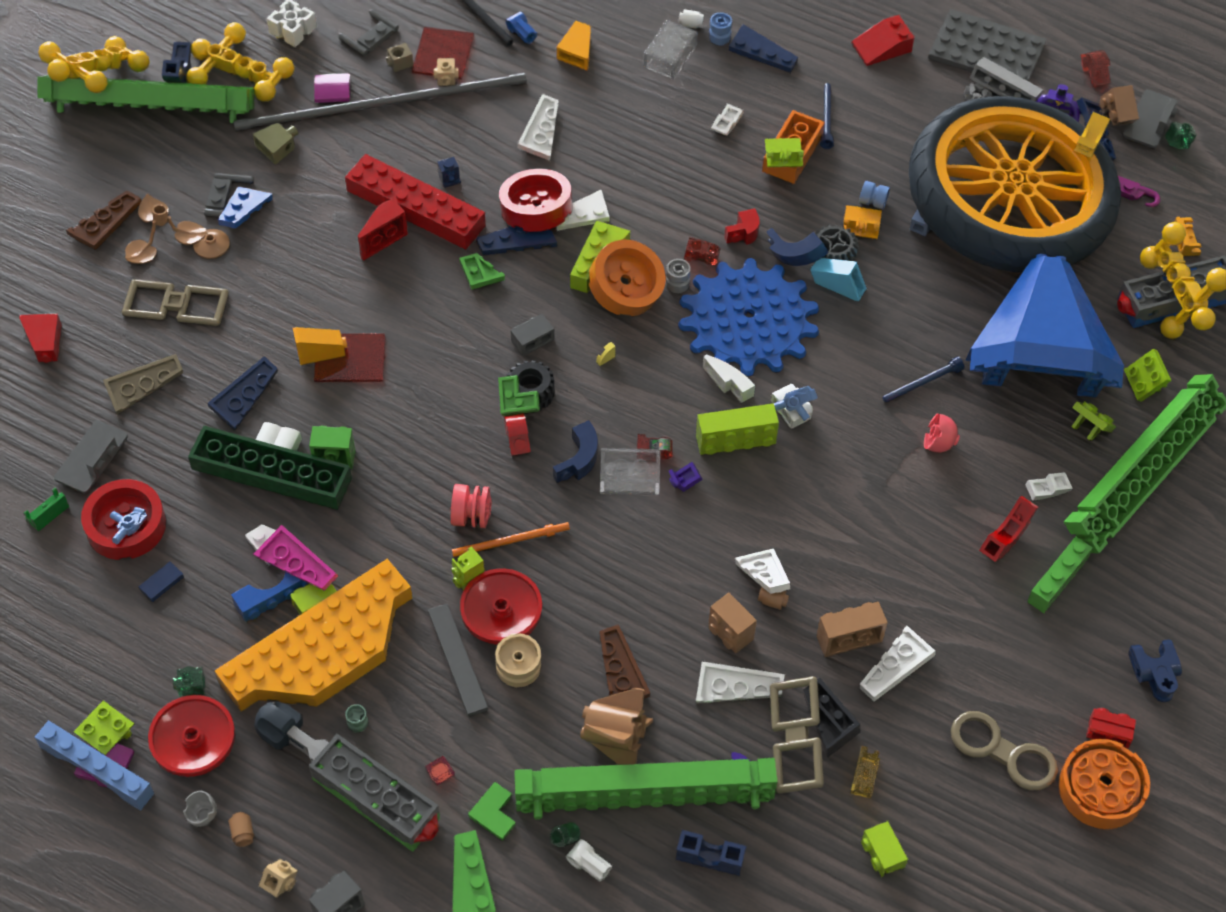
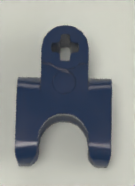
(1159, 672)

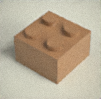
(732, 623)

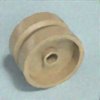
(518, 660)

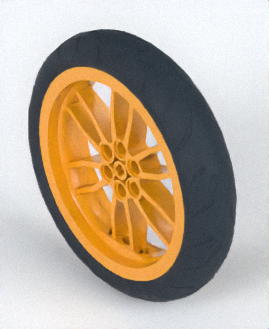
(1012, 183)

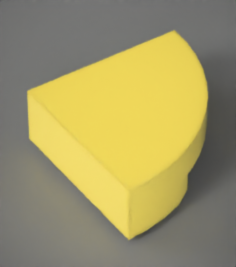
(607, 355)

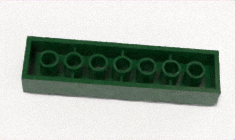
(270, 467)

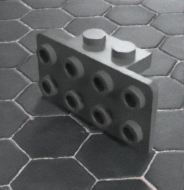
(1154, 118)
(91, 457)

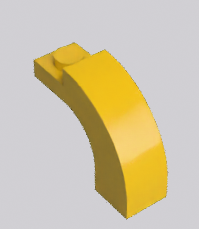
(1092, 134)

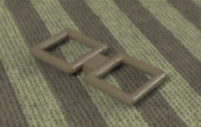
(175, 302)
(797, 734)

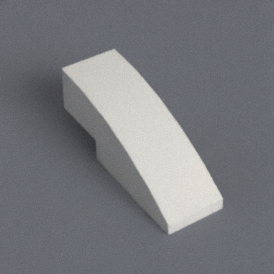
(728, 378)

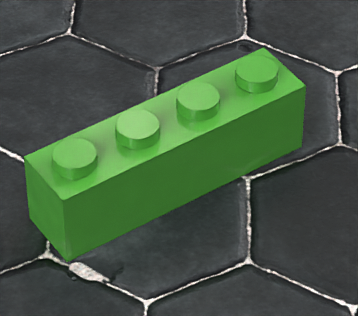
(1059, 574)

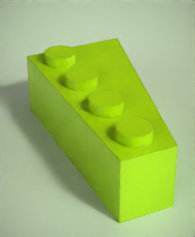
(599, 237)

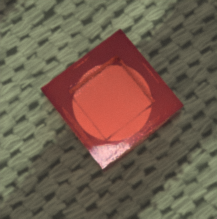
(440, 770)

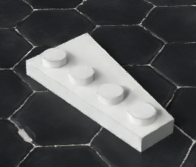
(540, 129)
(900, 661)
(733, 683)

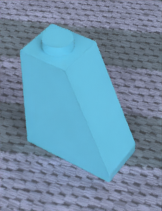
(840, 277)

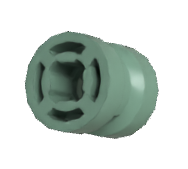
(356, 713)

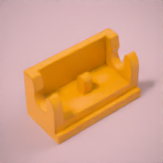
(1189, 246)

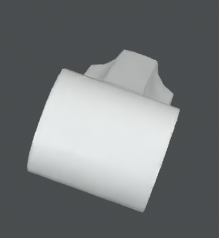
(584, 857)

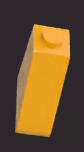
(576, 46)
(318, 344)

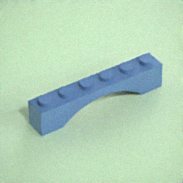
(116, 777)

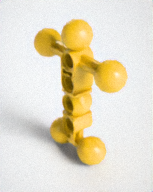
(229, 61)
(91, 65)
(1187, 291)

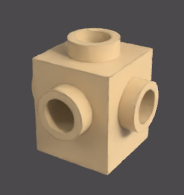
(446, 72)
(278, 878)

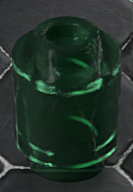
(565, 834)

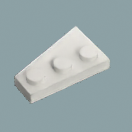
(586, 212)

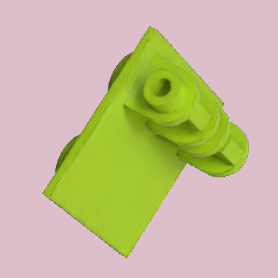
(784, 152)
(104, 728)

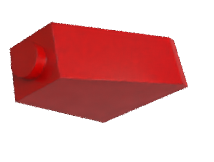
(43, 334)

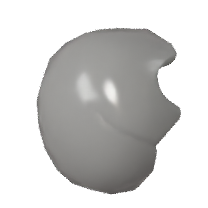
(200, 808)

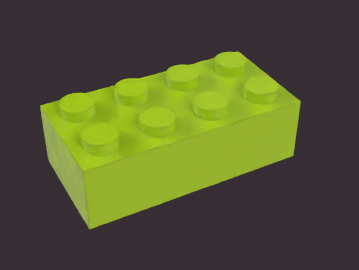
(737, 429)

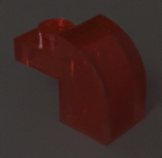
(1097, 63)

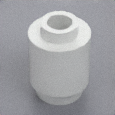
(691, 19)

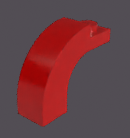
(1009, 532)

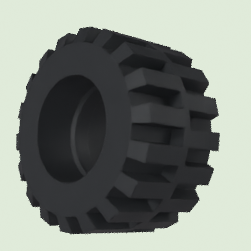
(535, 374)

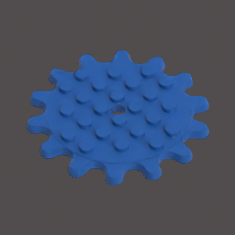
(762, 339)

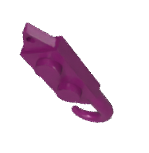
(1134, 191)

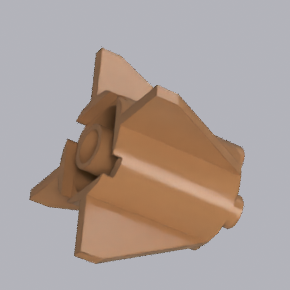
(616, 725)

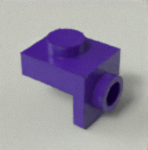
(685, 477)

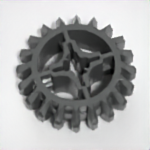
(839, 242)

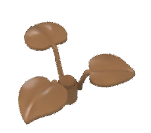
(157, 212)

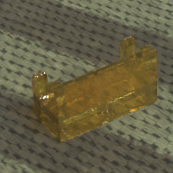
(865, 773)

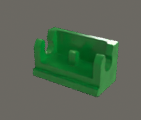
(47, 510)

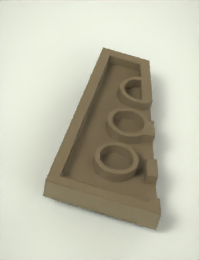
(138, 383)

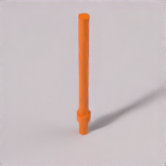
(548, 530)

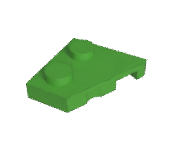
(479, 272)

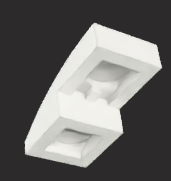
(727, 120)
(1051, 486)

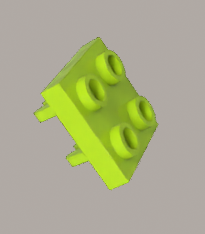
(1147, 375)
(1089, 411)

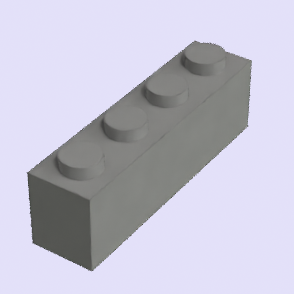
(1003, 81)

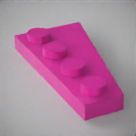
(293, 557)

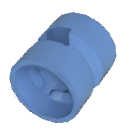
(720, 28)
(874, 195)

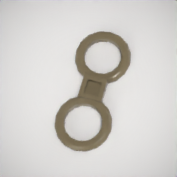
(1004, 751)

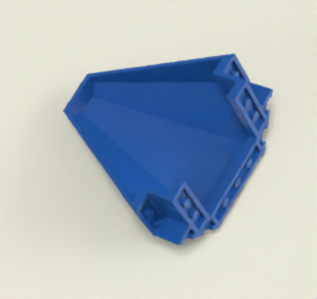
(1047, 329)

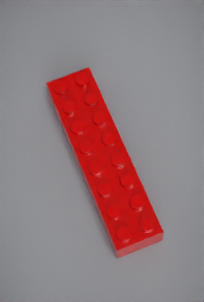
(422, 203)

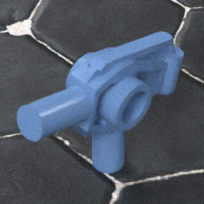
(795, 399)
(128, 524)

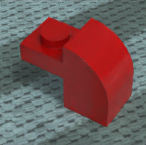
(745, 229)
(517, 433)

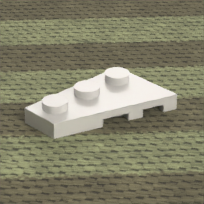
(765, 570)

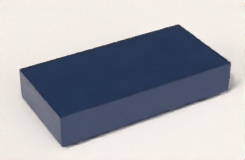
(161, 581)

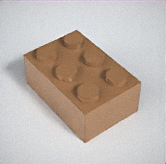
(851, 629)

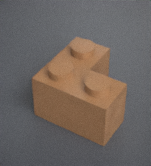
(1120, 105)

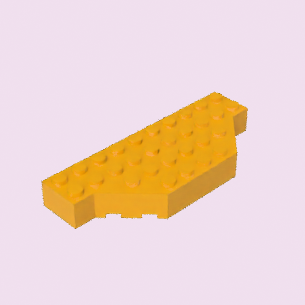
(321, 647)

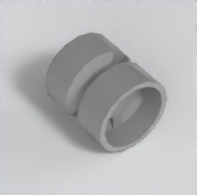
(678, 275)

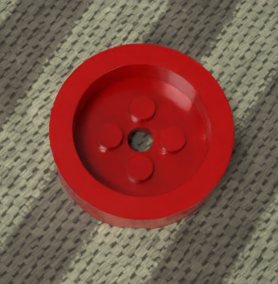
(537, 186)
(122, 498)

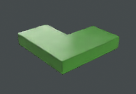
(513, 401)
(488, 812)

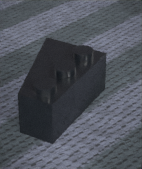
(836, 722)

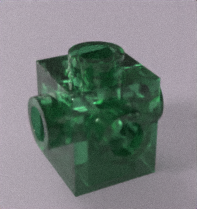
(1180, 135)
(189, 681)

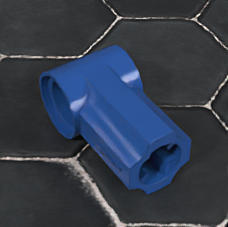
(519, 24)

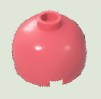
(942, 434)

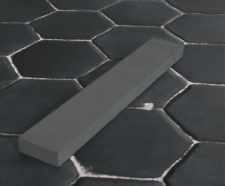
(458, 660)

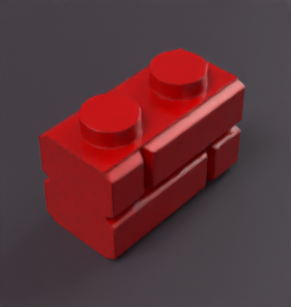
(1111, 726)

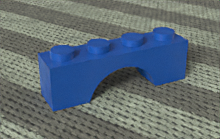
(254, 601)

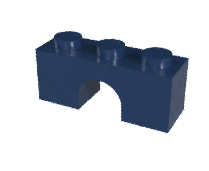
(697, 851)

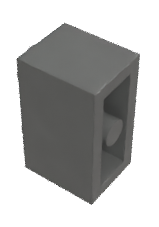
(532, 334)

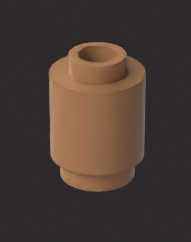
(773, 600)
(241, 829)

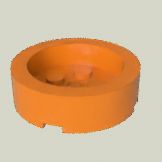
(630, 261)
(1090, 798)

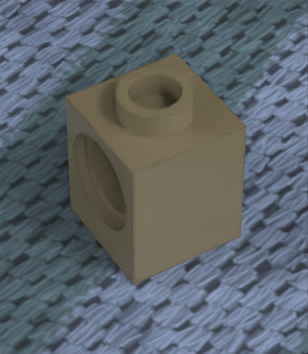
(399, 57)

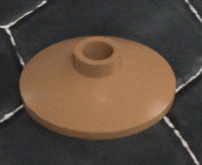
(212, 245)

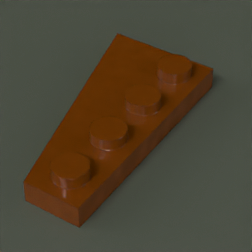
(105, 220)
(619, 663)

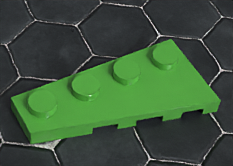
(470, 878)

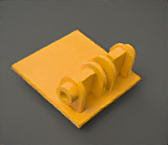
(862, 221)

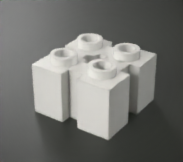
(291, 22)

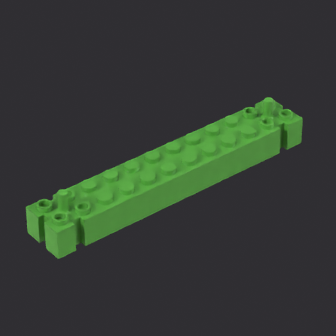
(151, 93)
(1147, 462)
(645, 785)

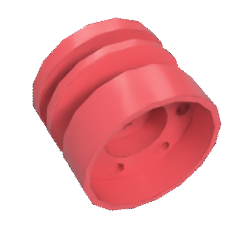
(470, 506)

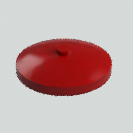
(500, 605)
(191, 735)

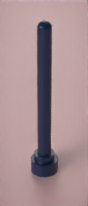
(827, 139)
(955, 365)

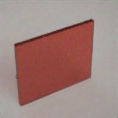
(442, 44)
(361, 362)

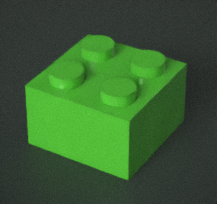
(333, 444)

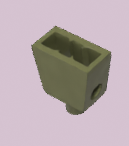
(275, 141)

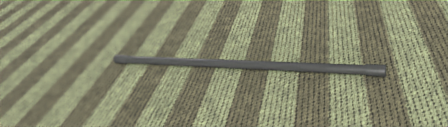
(382, 101)

